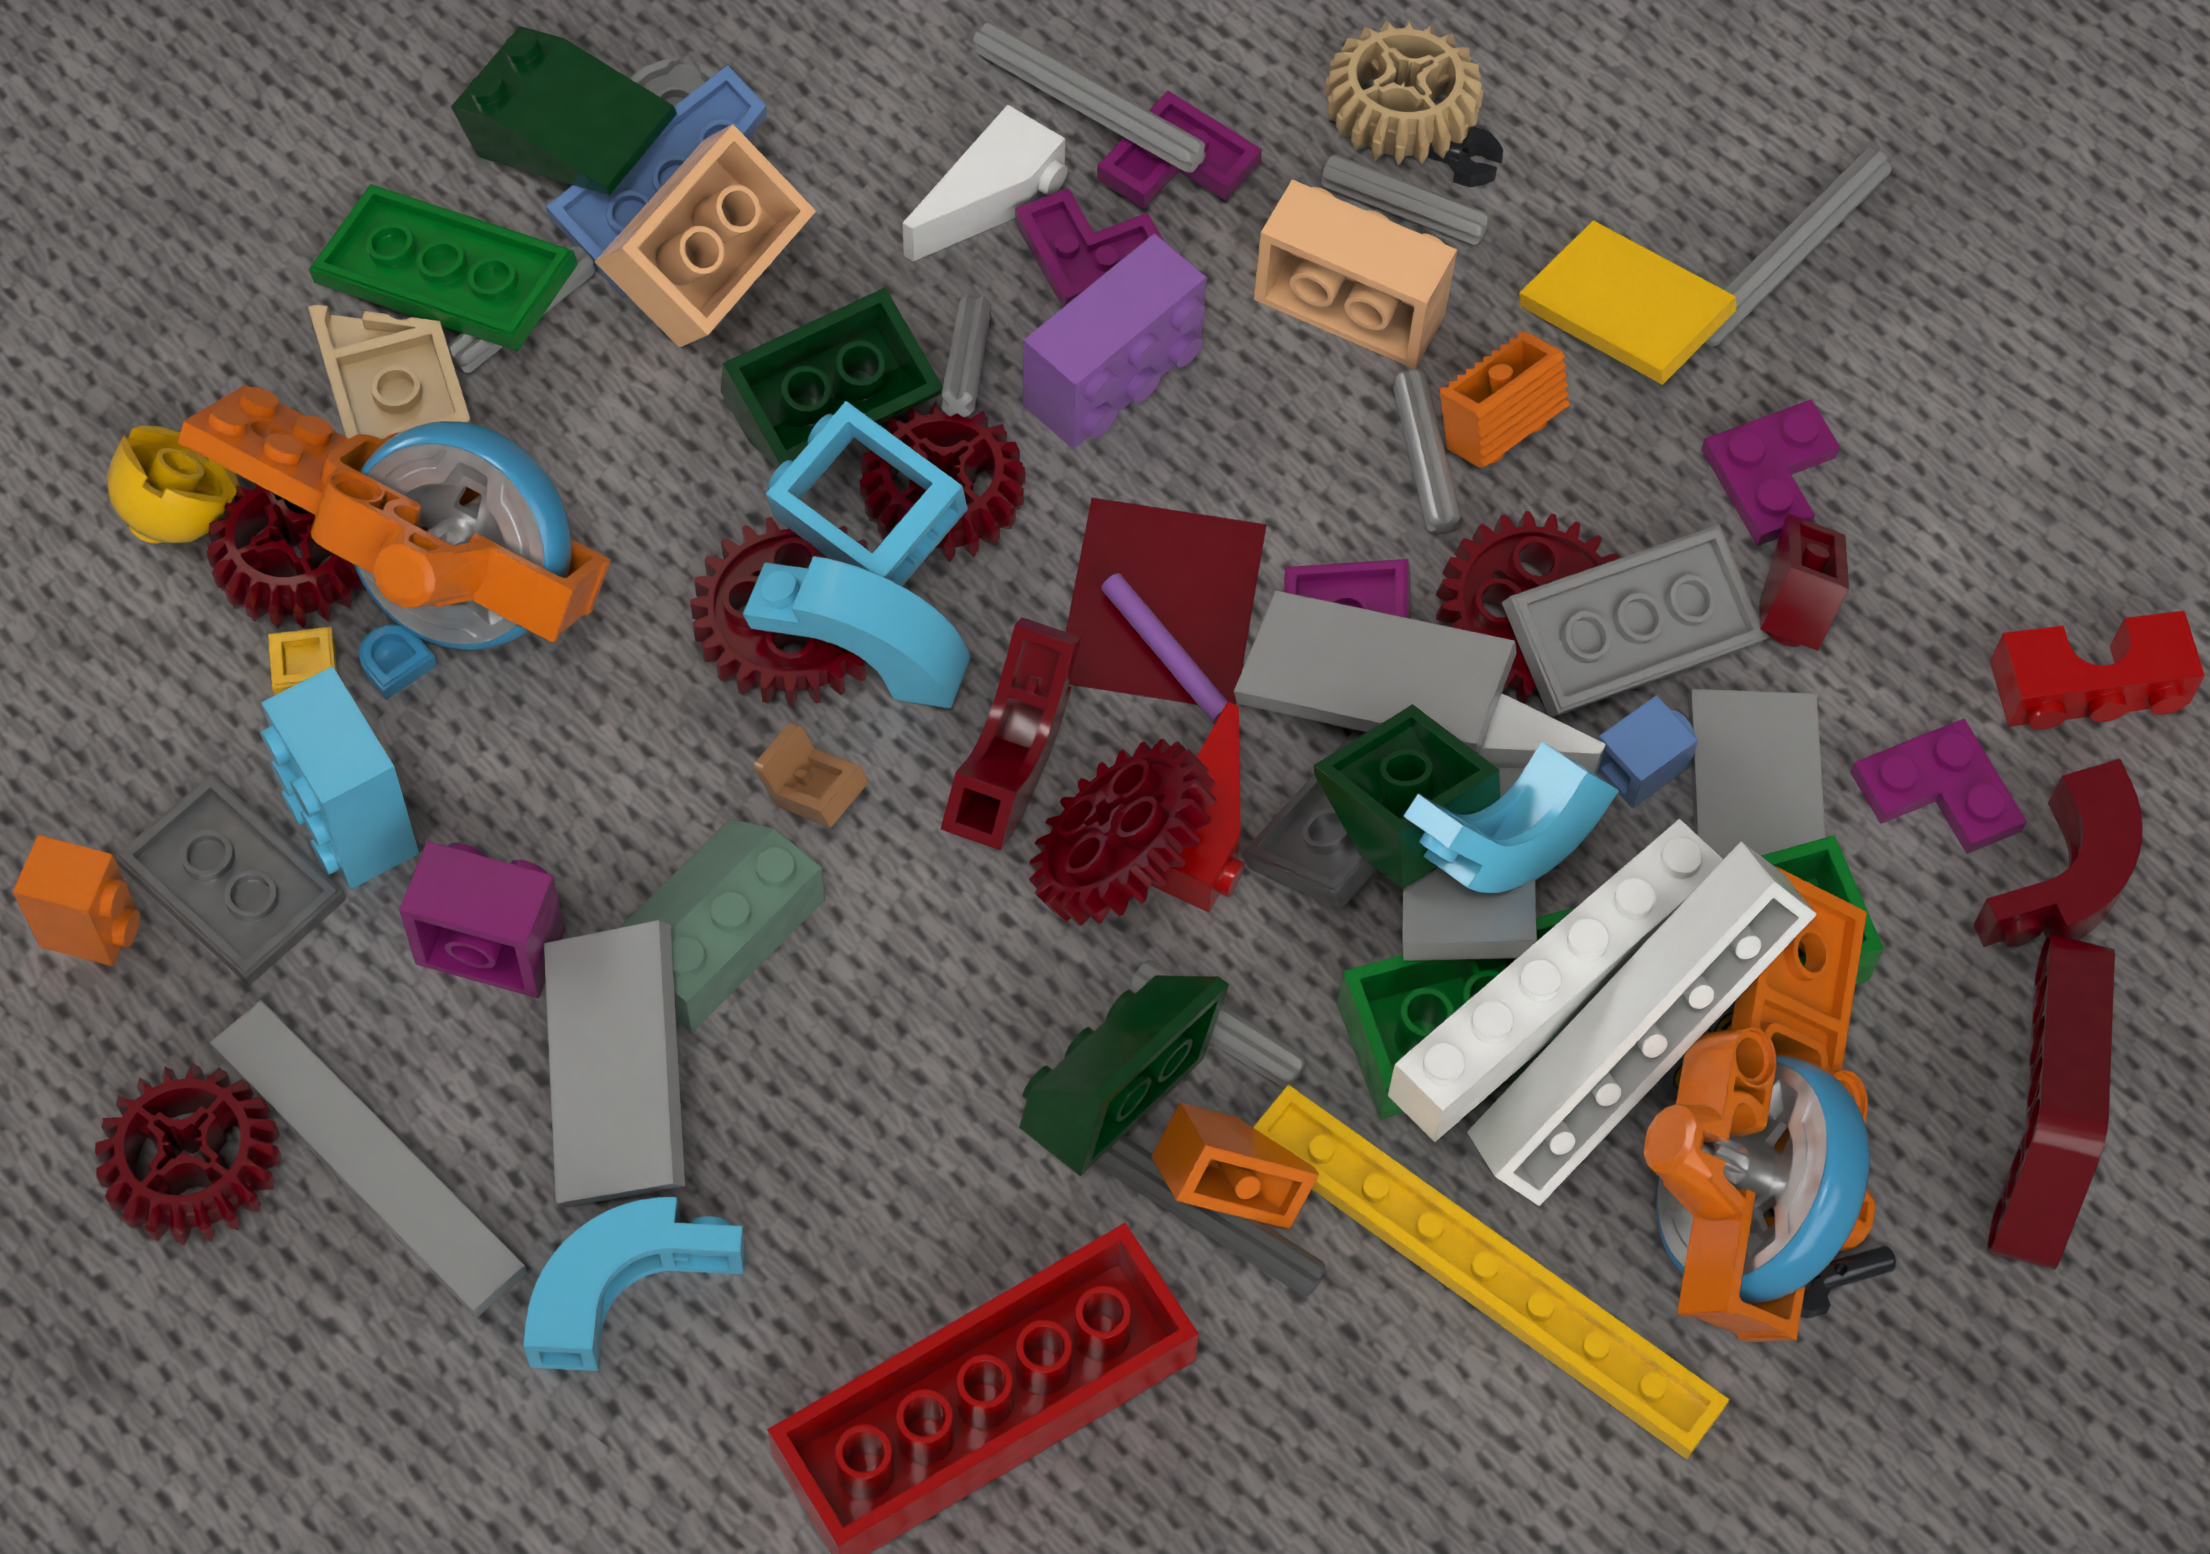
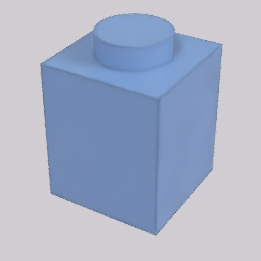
(1646, 751)

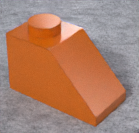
(1231, 1167)

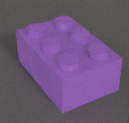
(1114, 342)

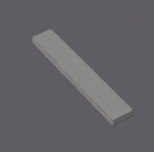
(369, 1159)

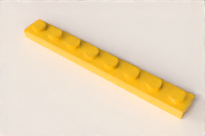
(1496, 1276)

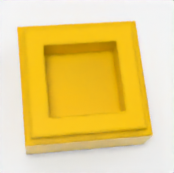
(300, 656)

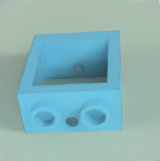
(911, 538)

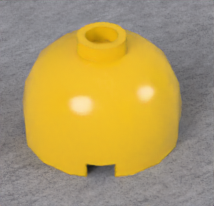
(167, 488)

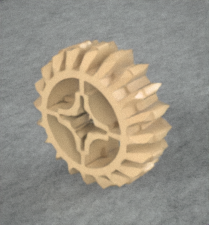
(1399, 109)

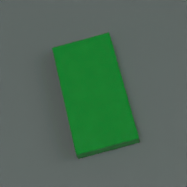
(444, 267)

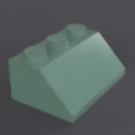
(730, 912)

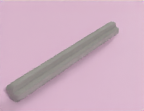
(1090, 97)
(1803, 236)

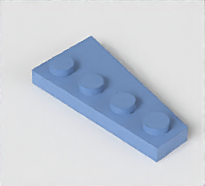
(597, 219)

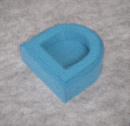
(394, 659)

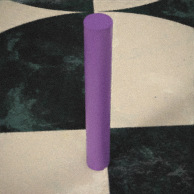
(1164, 646)

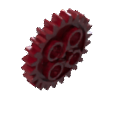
(1500, 552)
(757, 652)
(1122, 832)

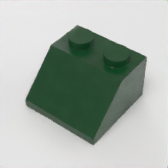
(1382, 773)

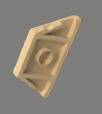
(388, 372)

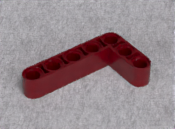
(2064, 1103)

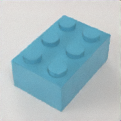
(337, 779)

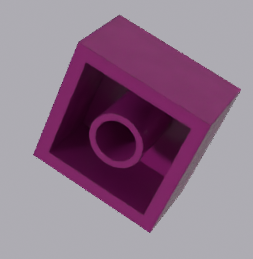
(481, 917)

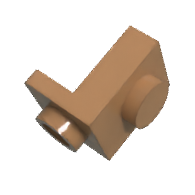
(808, 778)

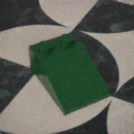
(560, 113)

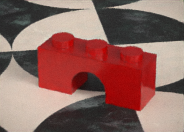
(2047, 683)

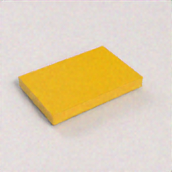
(1628, 302)

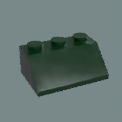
(848, 355)
(1122, 1067)

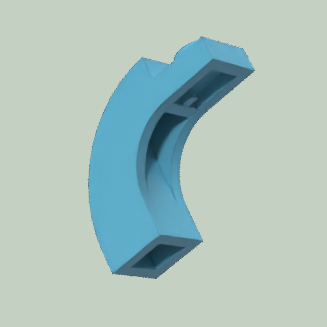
(869, 616)
(1523, 831)
(606, 1258)

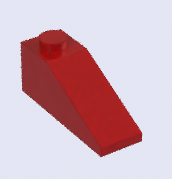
(1214, 863)

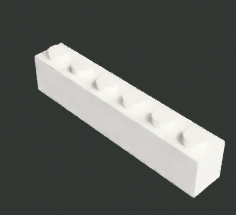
(1547, 984)
(1640, 1023)

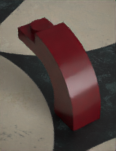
(1017, 739)
(2103, 839)

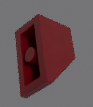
(1804, 584)

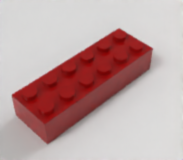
(983, 1394)

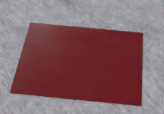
(1190, 573)

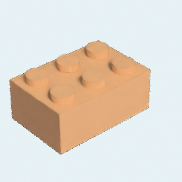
(705, 236)
(1354, 273)

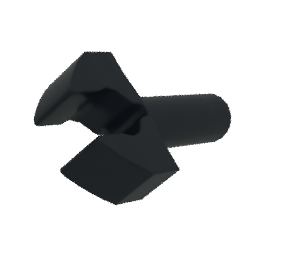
(1466, 171)
(1843, 1272)

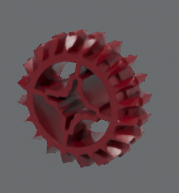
(960, 450)
(268, 572)
(216, 1109)

